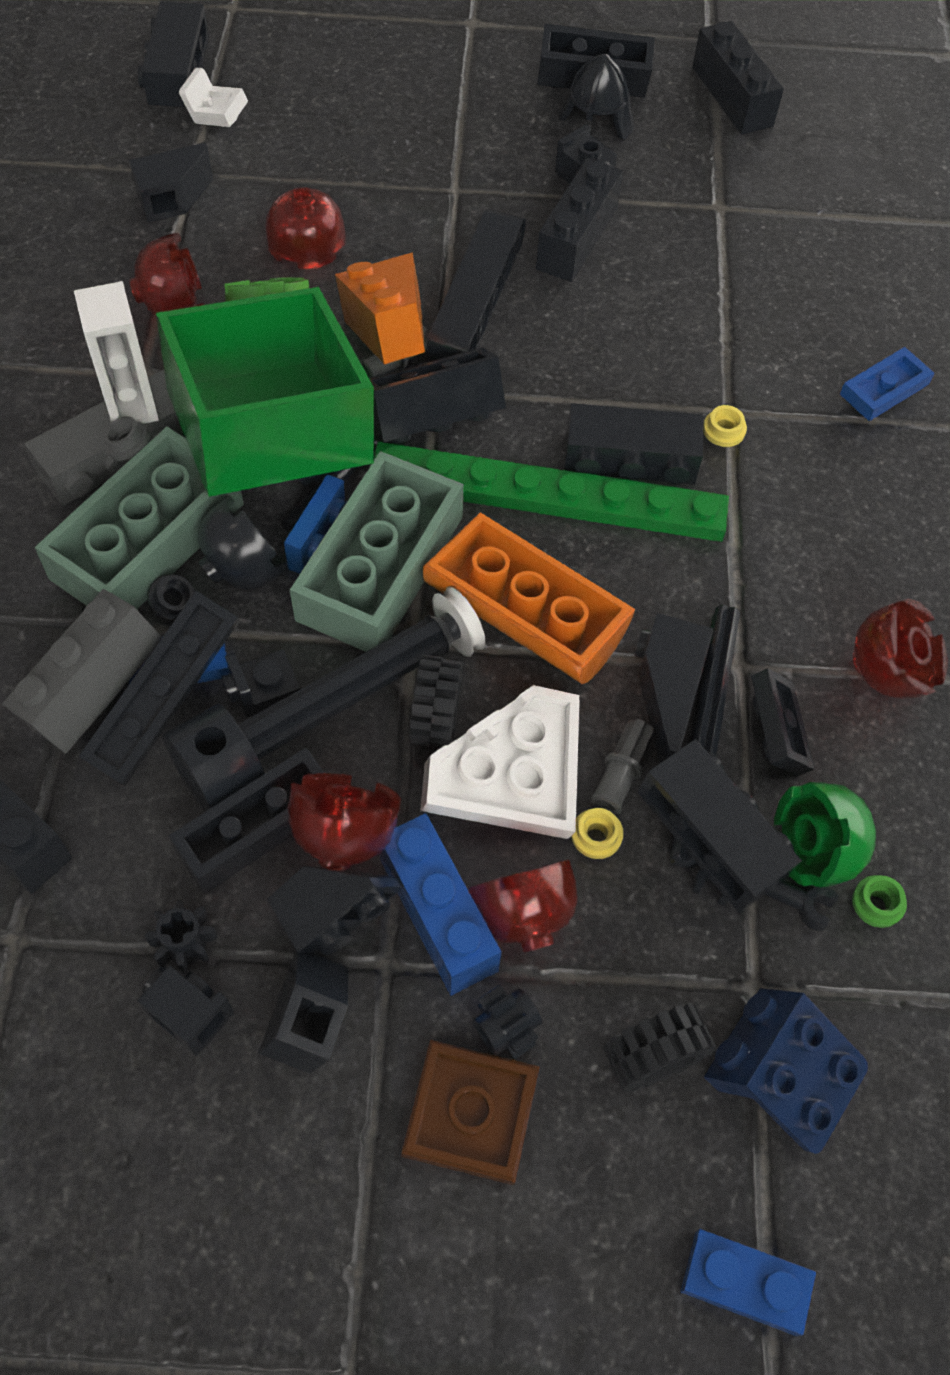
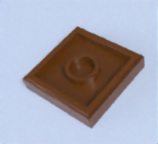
(471, 1112)

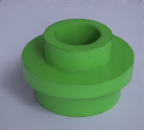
(886, 889)

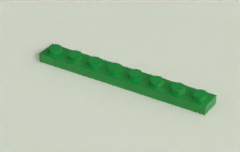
(575, 493)

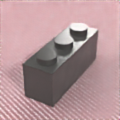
(83, 670)

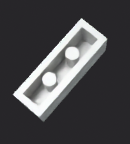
(116, 352)

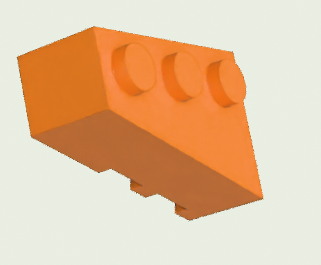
(384, 306)

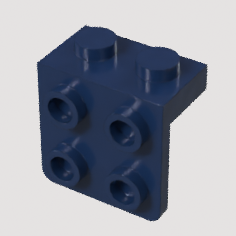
(791, 1065)

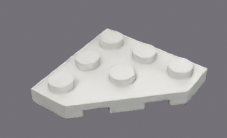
(512, 767)

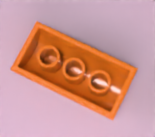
(531, 597)

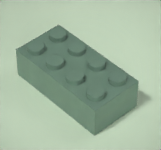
(133, 525)
(376, 552)

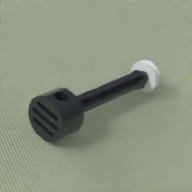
(223, 756)

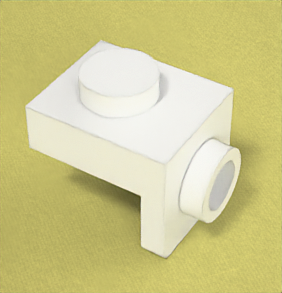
(211, 103)

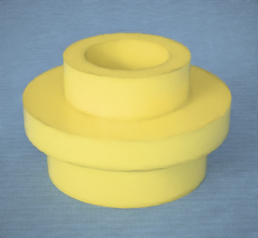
(725, 426)
(600, 820)

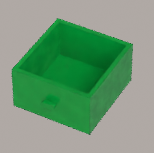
(266, 390)

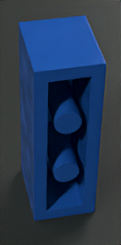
(440, 905)

